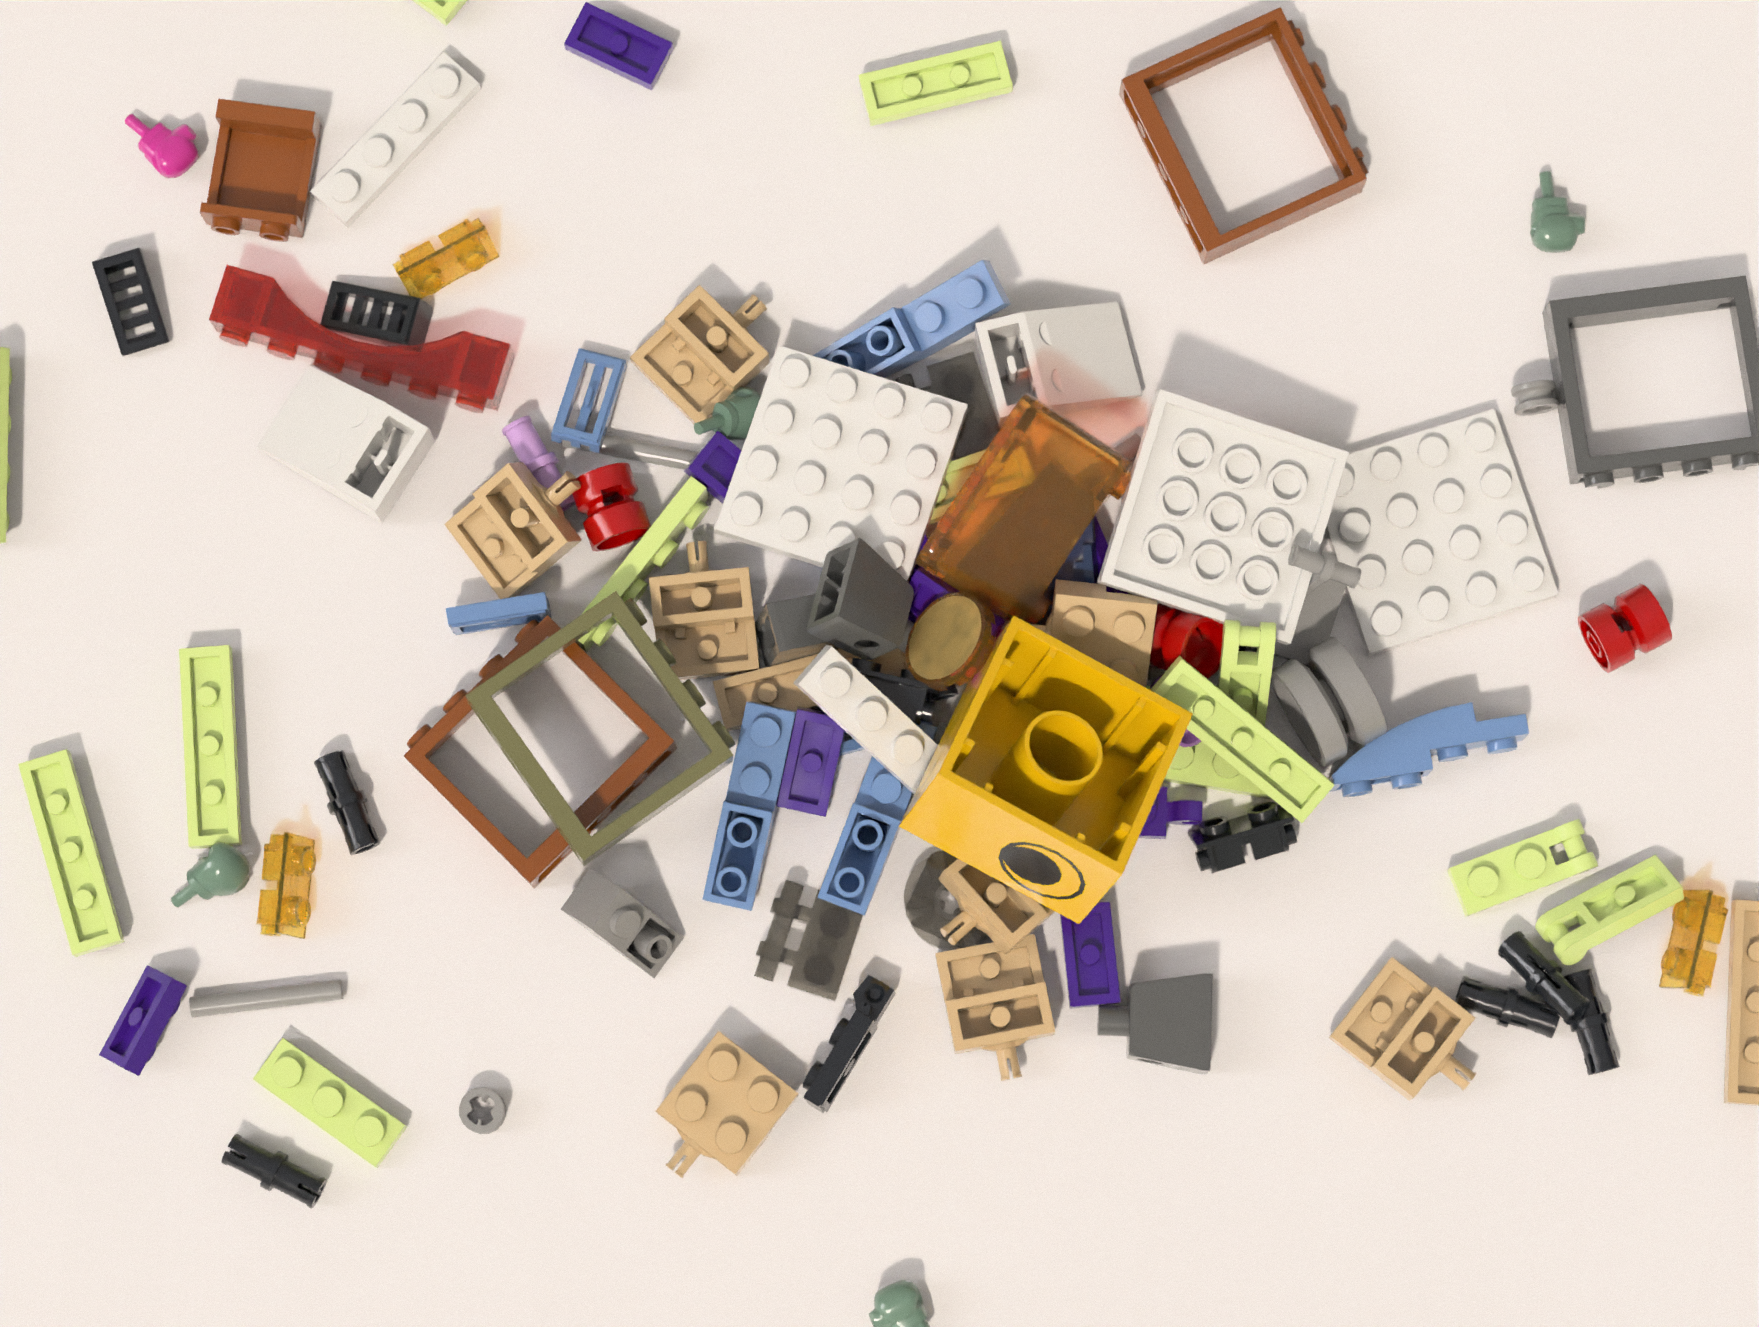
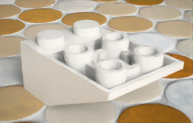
(1060, 355)
(347, 442)

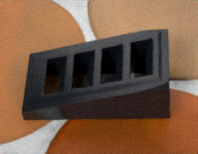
(120, 262)
(407, 322)

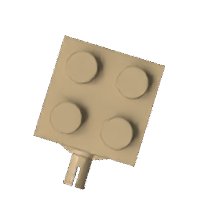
(703, 353)
(515, 528)
(706, 618)
(1104, 626)
(990, 907)
(995, 999)
(1405, 1031)
(724, 1106)

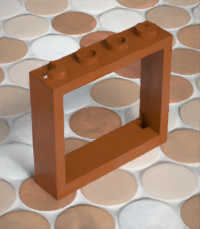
(1308, 85)
(595, 808)

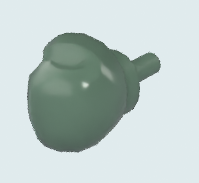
(1552, 225)
(732, 415)
(219, 874)
(899, 1306)

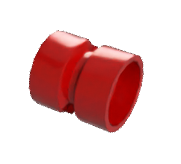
(615, 523)
(1642, 625)
(1188, 636)

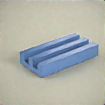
(579, 435)
(498, 613)

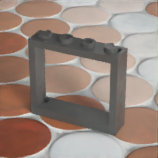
(1638, 305)

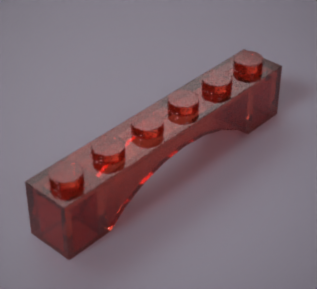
(457, 366)

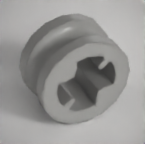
(1535, 397)
(466, 1109)

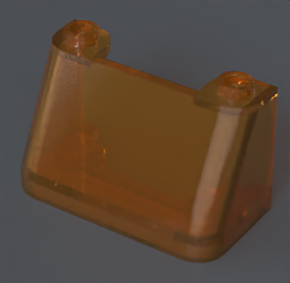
(1024, 510)

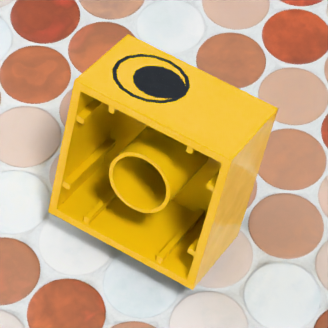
(1047, 771)

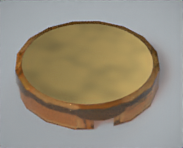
(950, 641)

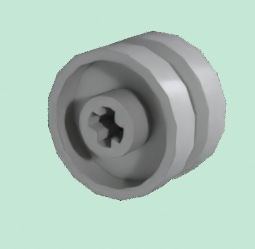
(1328, 701)

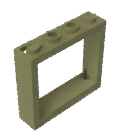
(684, 695)

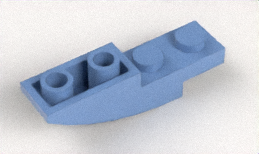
(922, 326)
(1406, 750)
(749, 806)
(867, 838)

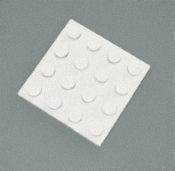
(840, 462)
(1218, 513)
(1436, 533)

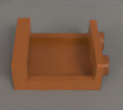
(262, 170)

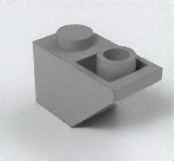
(622, 922)

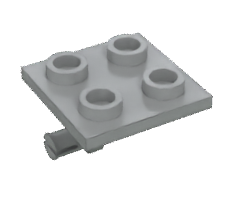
(1321, 600)

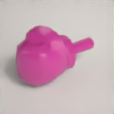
(167, 150)

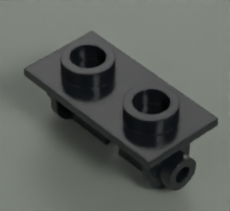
(902, 691)
(1223, 838)

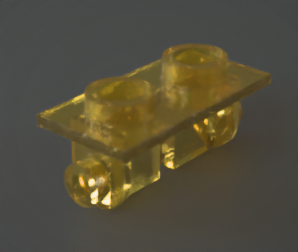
(464, 251)
(287, 909)
(1694, 920)

